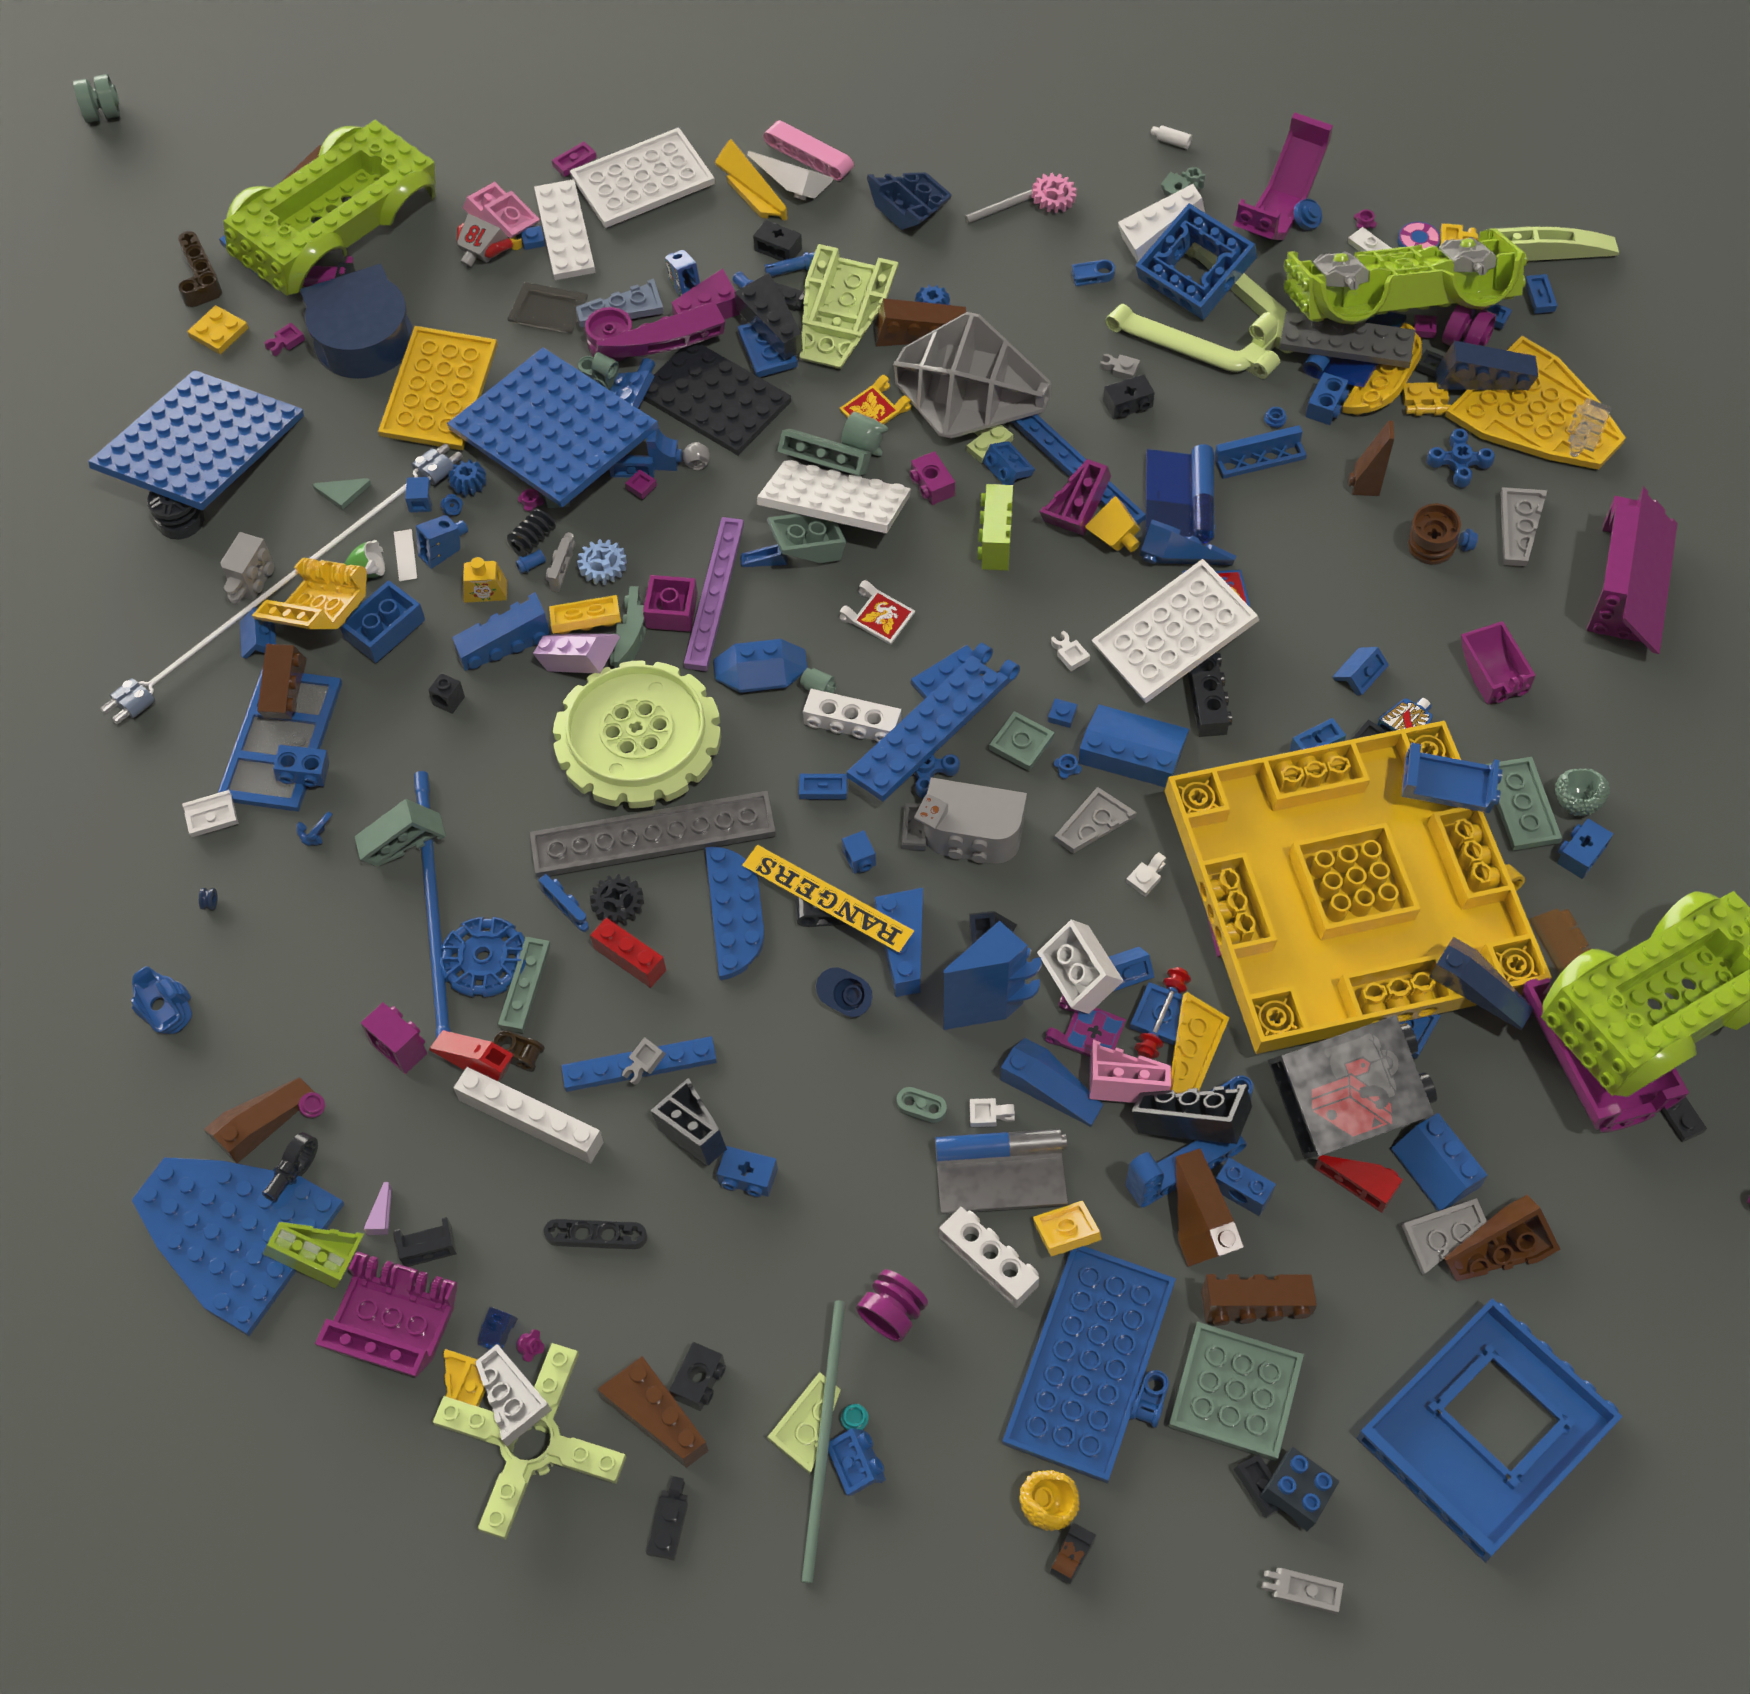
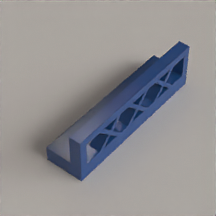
(1256, 448)

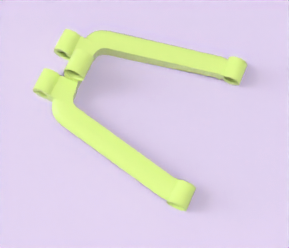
(1254, 358)

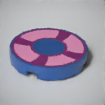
(1418, 233)

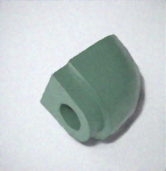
(1173, 184)

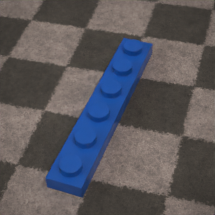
(610, 1068)

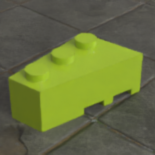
(313, 1251)

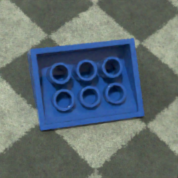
(1132, 745)

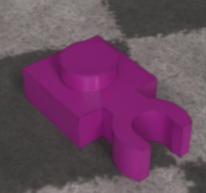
(285, 337)

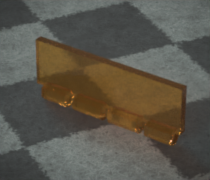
(1557, 938)

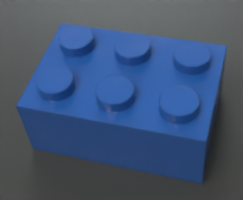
(382, 621)

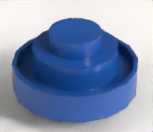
(1308, 214)

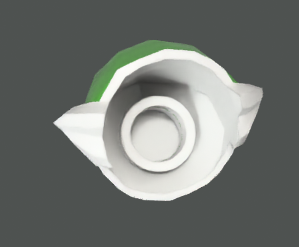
(368, 556)

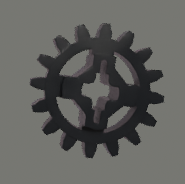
(627, 896)

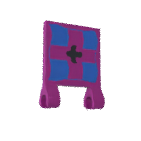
(1085, 1028)

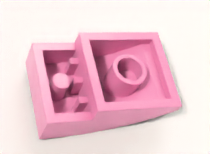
(500, 209)

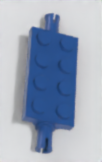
(634, 385)

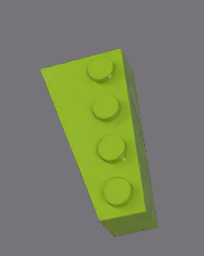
(996, 527)

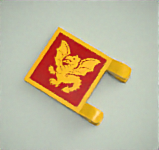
(875, 404)

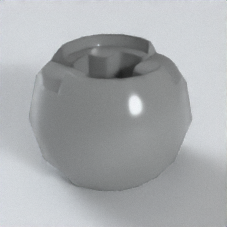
(696, 456)

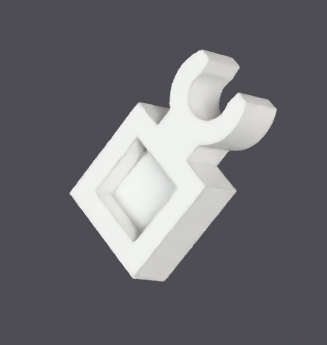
(1071, 654)

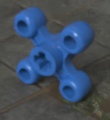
(1460, 458)
(948, 765)

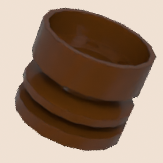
(1434, 533)

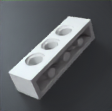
(843, 708)
(1013, 1289)

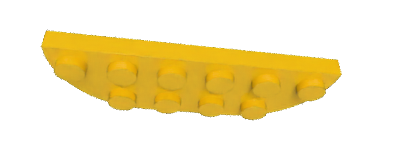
(1383, 384)

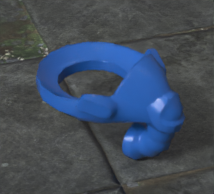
(313, 837)

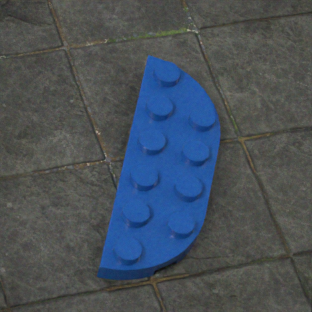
(734, 911)

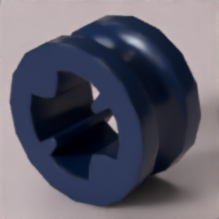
(208, 898)

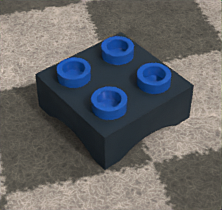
(1300, 1488)

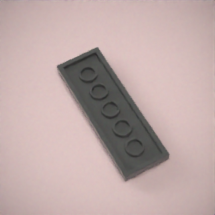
(1348, 341)

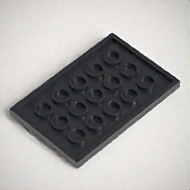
(715, 397)

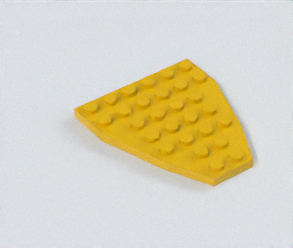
(1537, 417)

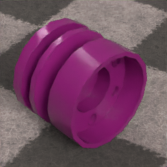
(892, 1305)

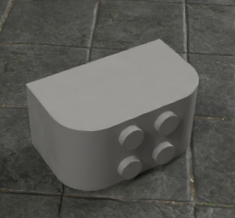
(980, 822)

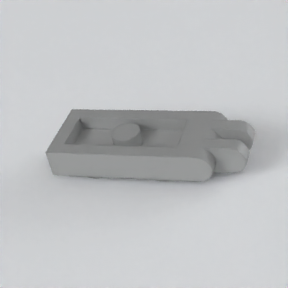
(561, 561)
(1304, 1590)

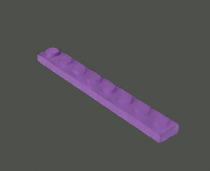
(714, 594)

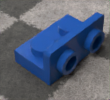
(1007, 463)
(856, 1460)

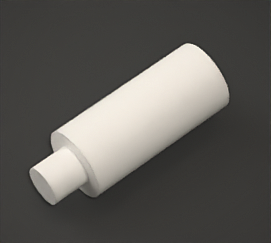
(1172, 136)

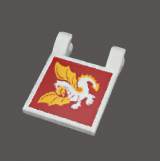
(880, 615)

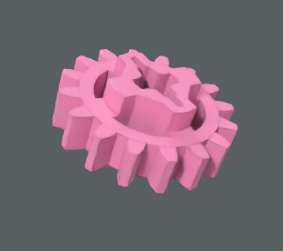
(1054, 192)

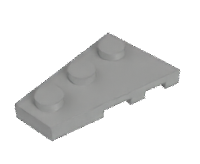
(1441, 1232)

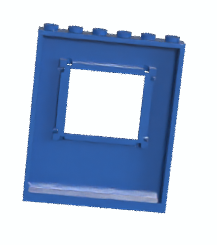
(1451, 1467)

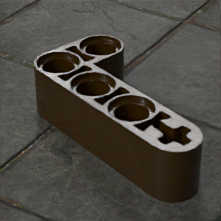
(204, 284)

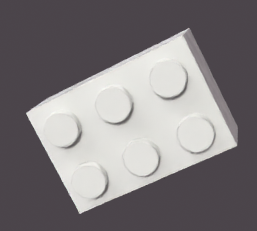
(1080, 966)

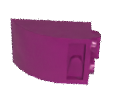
(1496, 663)

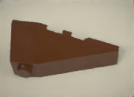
(1372, 465)
(252, 1122)
(1202, 1213)

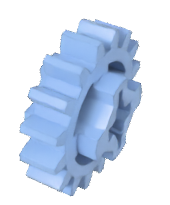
(602, 562)

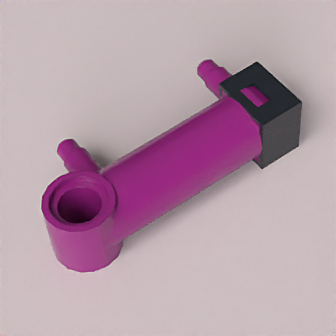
(323, 273)

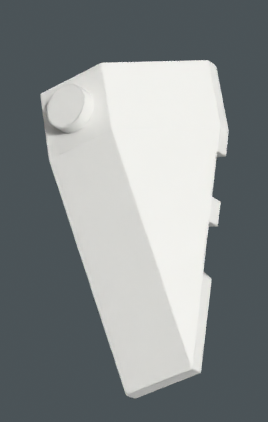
(792, 177)

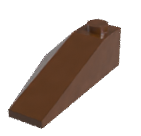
(1509, 1238)

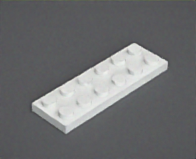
(564, 229)

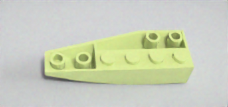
(1560, 243)

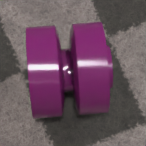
(1464, 326)

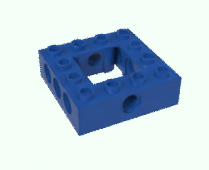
(1192, 226)

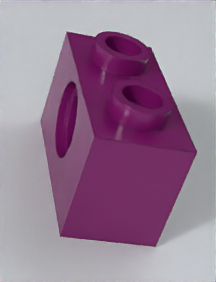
(932, 478)

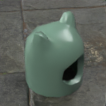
(863, 433)

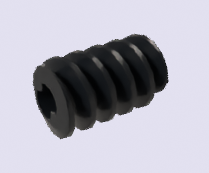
(530, 532)

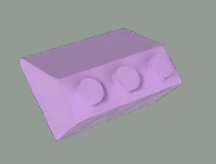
(575, 652)

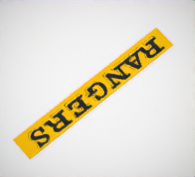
(828, 898)

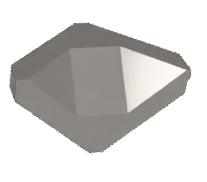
(969, 378)

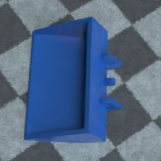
(989, 979)

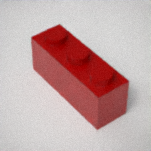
(628, 952)

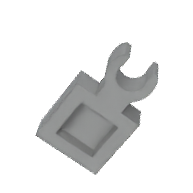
(1123, 367)
(645, 1058)

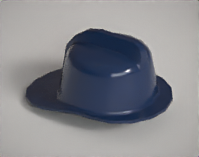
(844, 991)

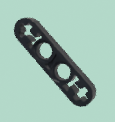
(596, 1229)

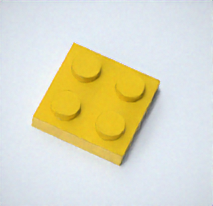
(217, 329)
(1067, 1228)

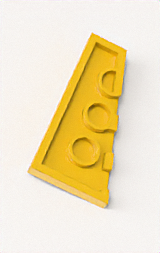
(1196, 1043)

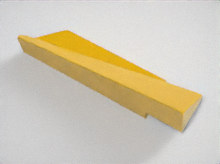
(749, 183)

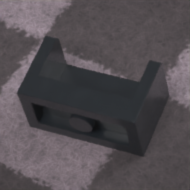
(426, 1244)

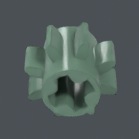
(1194, 176)

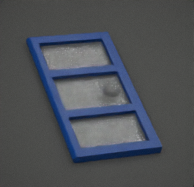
(252, 761)

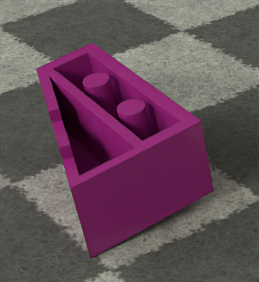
(715, 288)
(1078, 498)

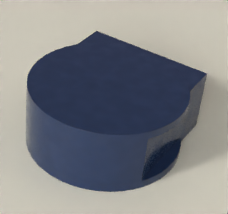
(358, 323)

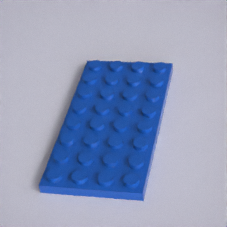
(1089, 1363)

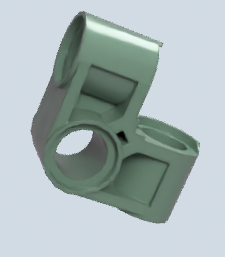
(600, 369)

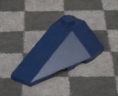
(1475, 979)

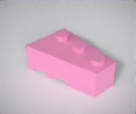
(1123, 1077)

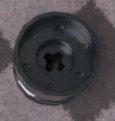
(173, 517)

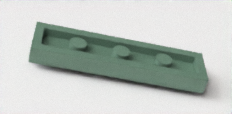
(524, 985)

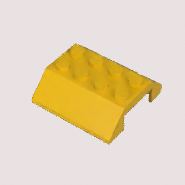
(322, 599)

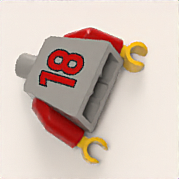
(483, 240)

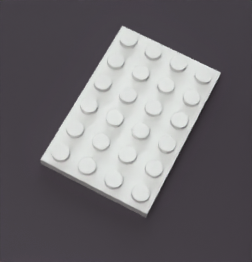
(642, 177)
(834, 496)
(1175, 630)

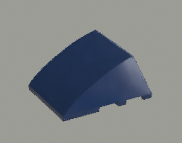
(907, 198)

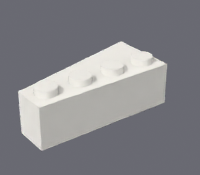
(1147, 225)

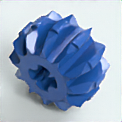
(933, 295)
(467, 478)

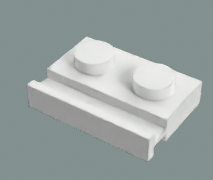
(210, 813)

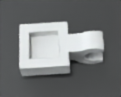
(1146, 877)
(985, 1112)

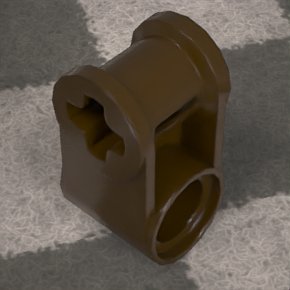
(524, 1049)

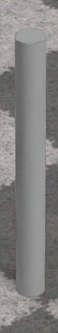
(999, 206)

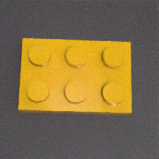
(584, 614)

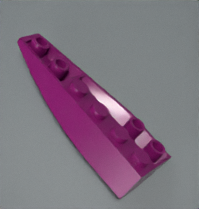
(666, 333)

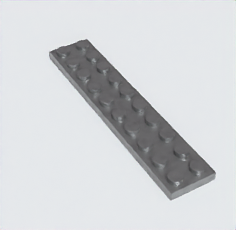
(652, 834)

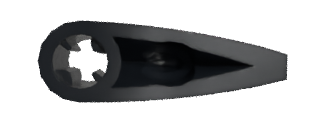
(812, 916)

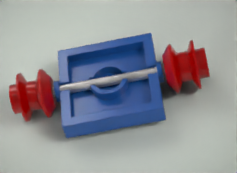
(1160, 1013)

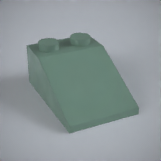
(808, 537)

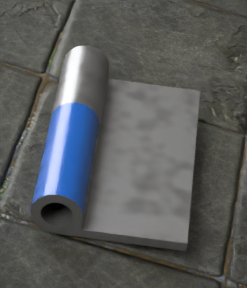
(1001, 1171)

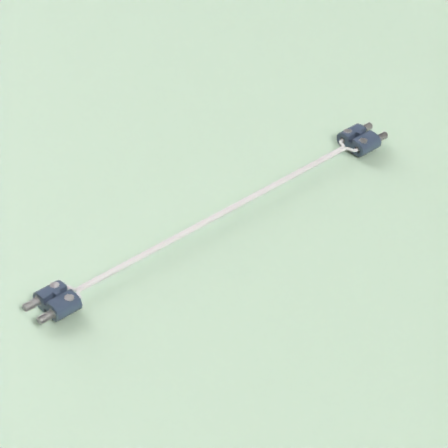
(134, 698)

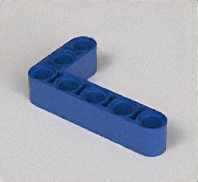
(1152, 1180)

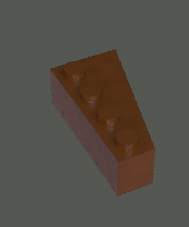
(1257, 1298)

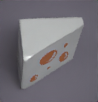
(931, 811)

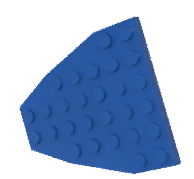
(227, 1262)

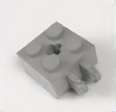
(246, 567)

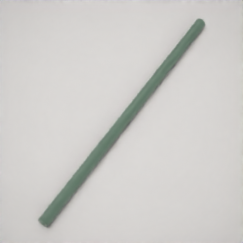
(823, 1443)

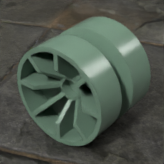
(102, 96)

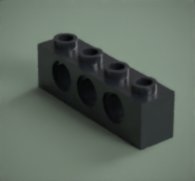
(1209, 721)

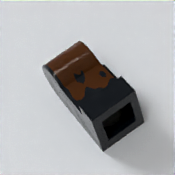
(1073, 1553)

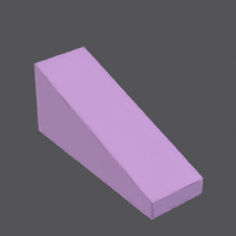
(379, 1217)

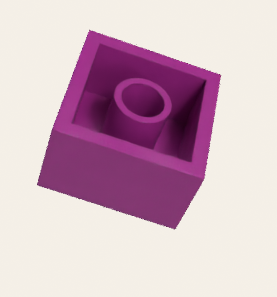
(670, 603)
(394, 1037)

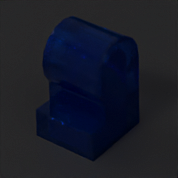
(496, 1328)

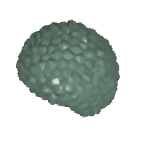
(1582, 791)

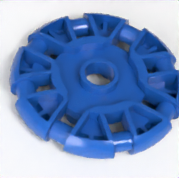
(487, 969)

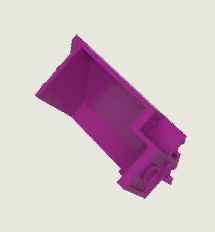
(1636, 571)

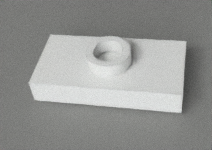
(1366, 241)

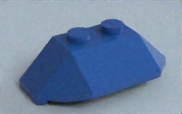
(760, 665)

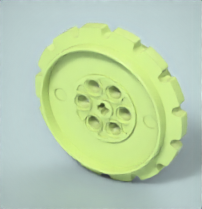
(645, 774)

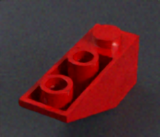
(473, 1053)

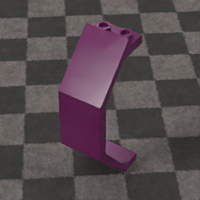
(1290, 179)

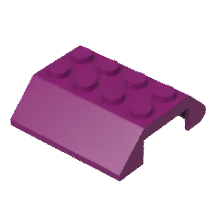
(390, 1317)

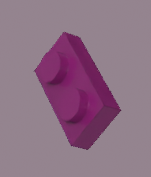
(574, 158)

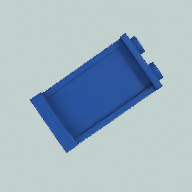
(1450, 781)

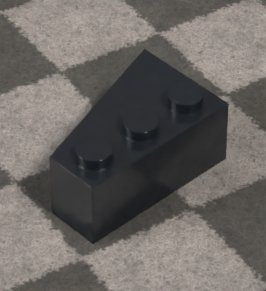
(689, 1123)

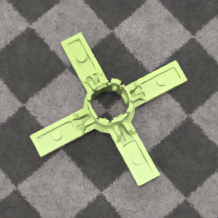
(562, 1451)

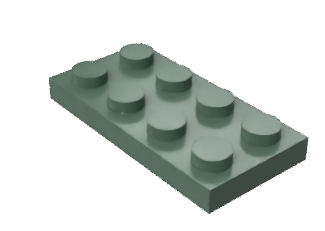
(1525, 806)

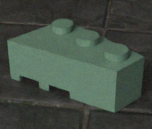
(397, 831)

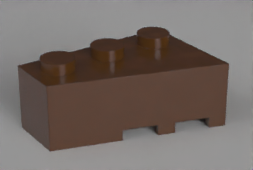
(280, 681)

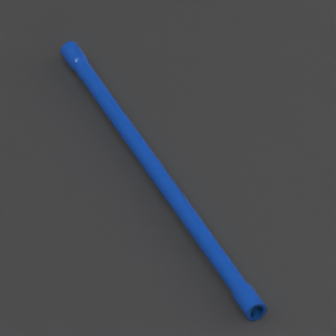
(435, 942)

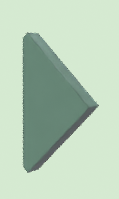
(342, 492)

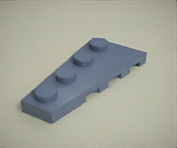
(637, 302)

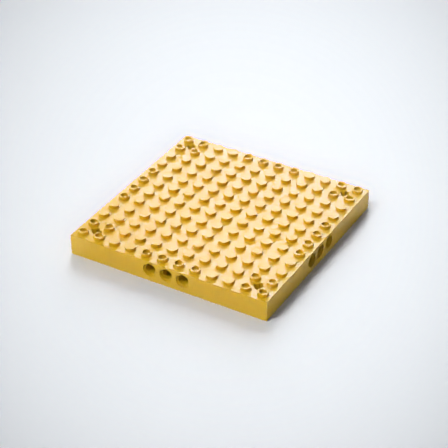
(1342, 890)

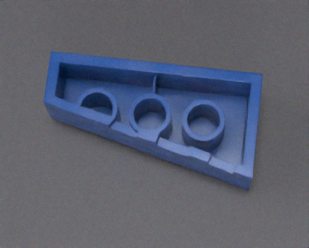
(502, 634)

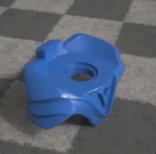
(150, 986)

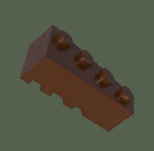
(907, 321)
(651, 1408)

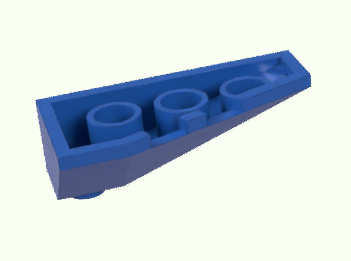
(1167, 546)
(1048, 1080)

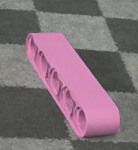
(808, 150)

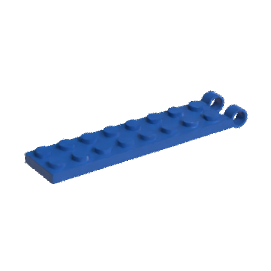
(931, 724)

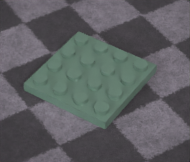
(1236, 1391)

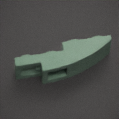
(631, 631)

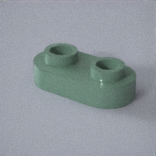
(922, 1104)

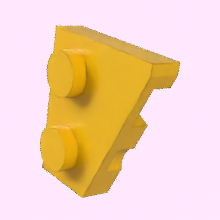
(463, 1378)

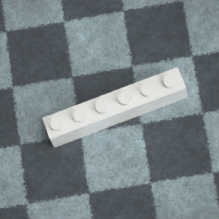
(528, 1115)

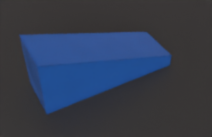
(764, 557)

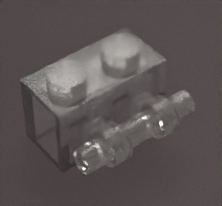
(1588, 426)

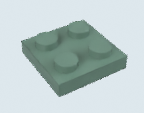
(1021, 741)

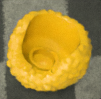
(1049, 1500)

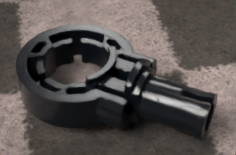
(292, 1164)

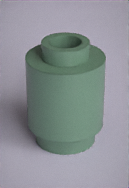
(817, 680)

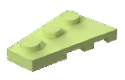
(799, 1428)

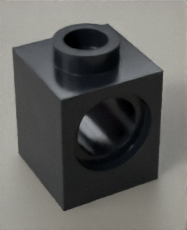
(446, 693)

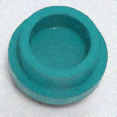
(854, 1417)

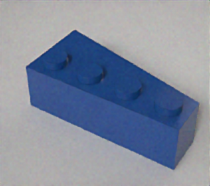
(905, 965)

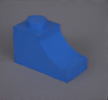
(664, 451)

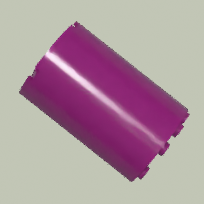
(1605, 1111)

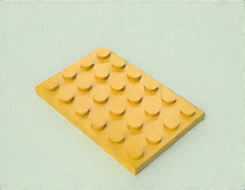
(434, 384)

